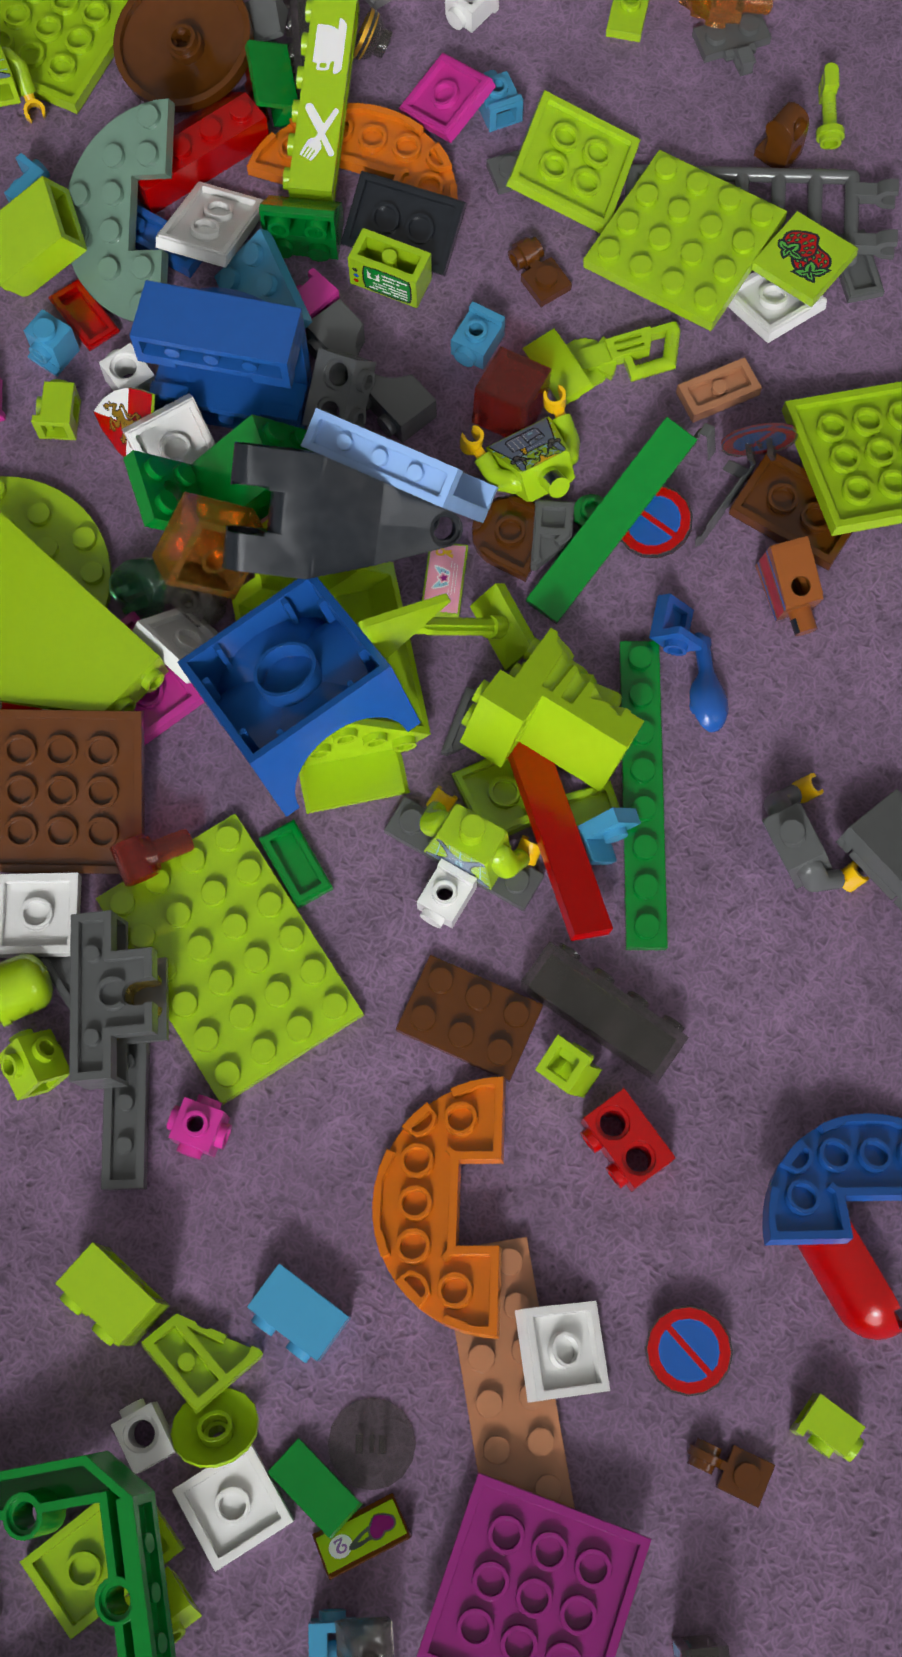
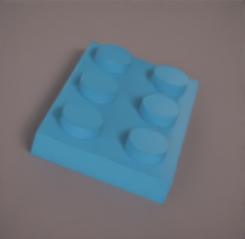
(262, 273)

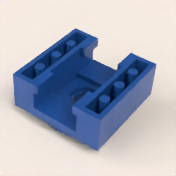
(224, 351)

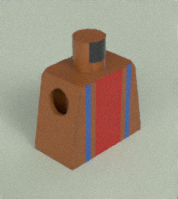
(791, 583)

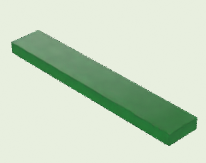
(611, 520)

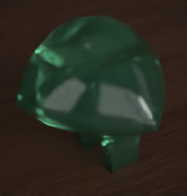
(138, 587)

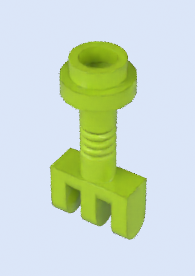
(830, 133)

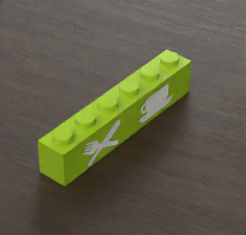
(323, 99)

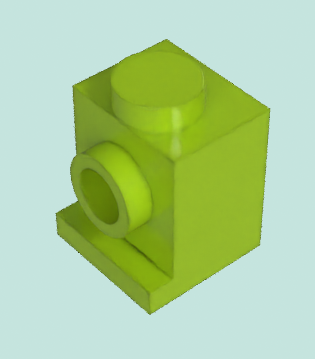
(57, 411)
(569, 1067)
(829, 1428)

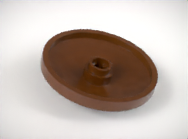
(182, 49)

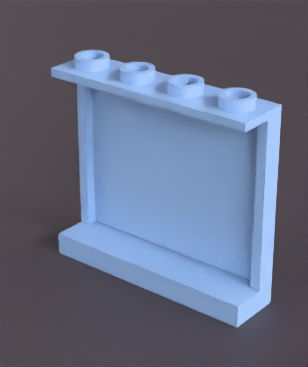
(399, 466)

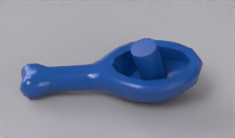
(707, 695)

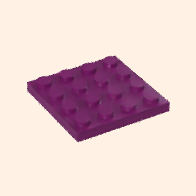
(533, 1580)

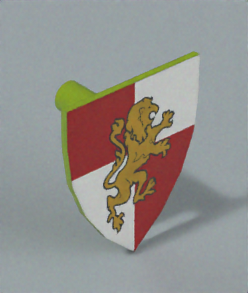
(120, 410)

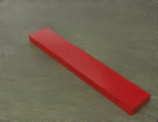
(560, 844)

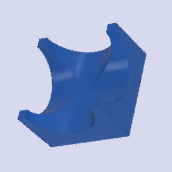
(292, 680)

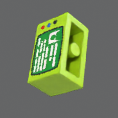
(390, 267)

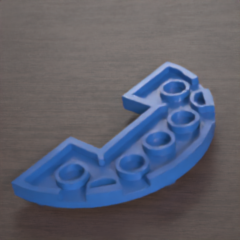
(835, 1163)

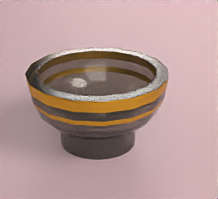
(372, 36)

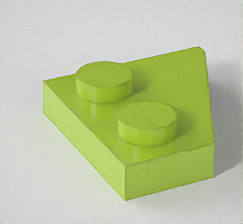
(198, 1359)

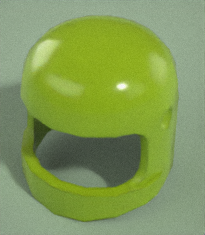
(23, 987)

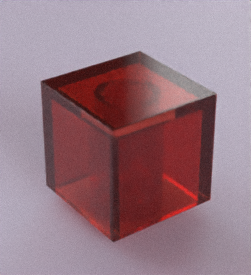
(510, 393)

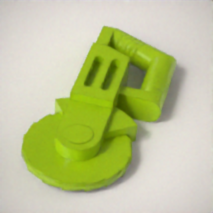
(602, 357)

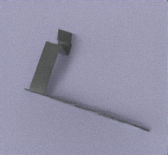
(730, 467)

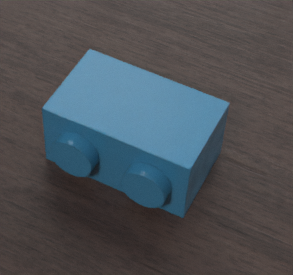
(298, 1314)

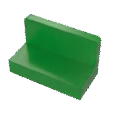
(272, 79)

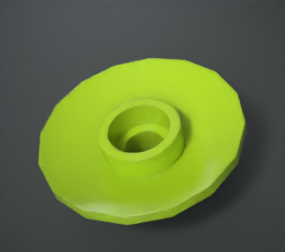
(228, 1413)

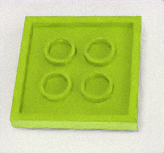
(573, 162)

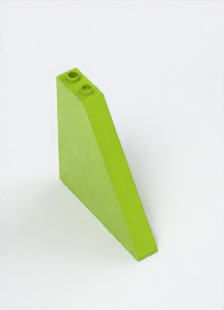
(60, 641)

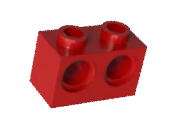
(636, 1135)

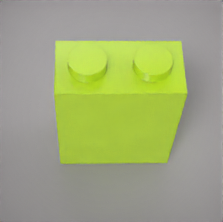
(38, 237)

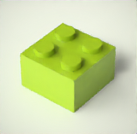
(110, 1295)

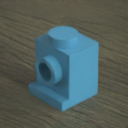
(501, 99)
(477, 336)
(50, 342)

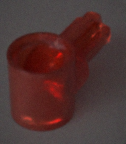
(141, 858)

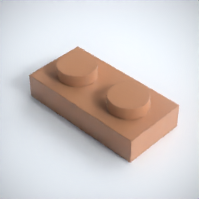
(718, 390)

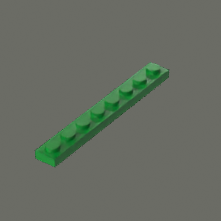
(643, 790)

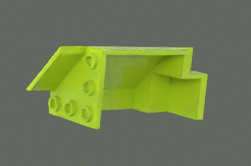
(363, 757)

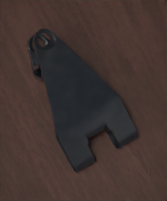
(326, 517)

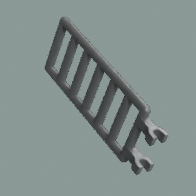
(856, 193)

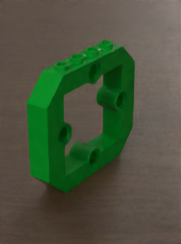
(129, 1537)

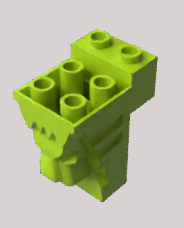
(554, 711)

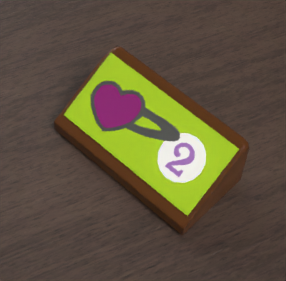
(363, 1536)

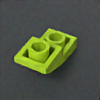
(566, 371)

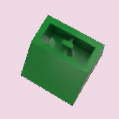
(304, 226)

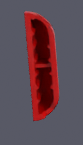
(855, 1287)

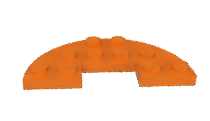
(373, 142)
(420, 1207)

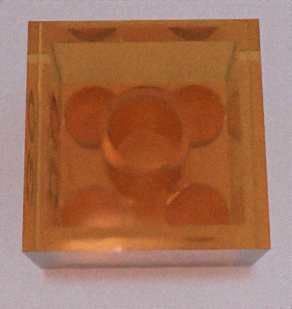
(193, 545)

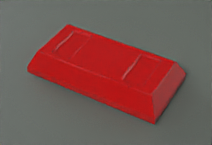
(84, 315)

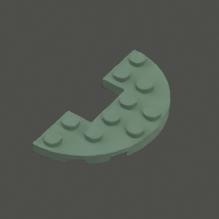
(105, 201)

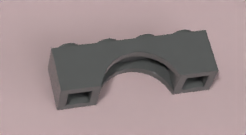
(399, 402)

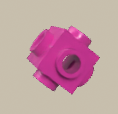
(211, 1136)

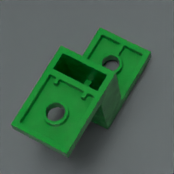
(162, 481)

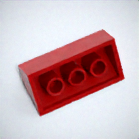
(206, 147)

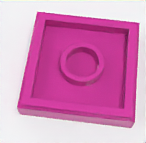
(447, 97)

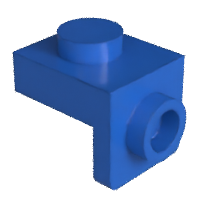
(672, 626)

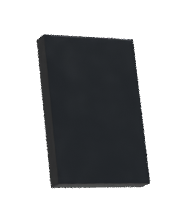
(406, 215)

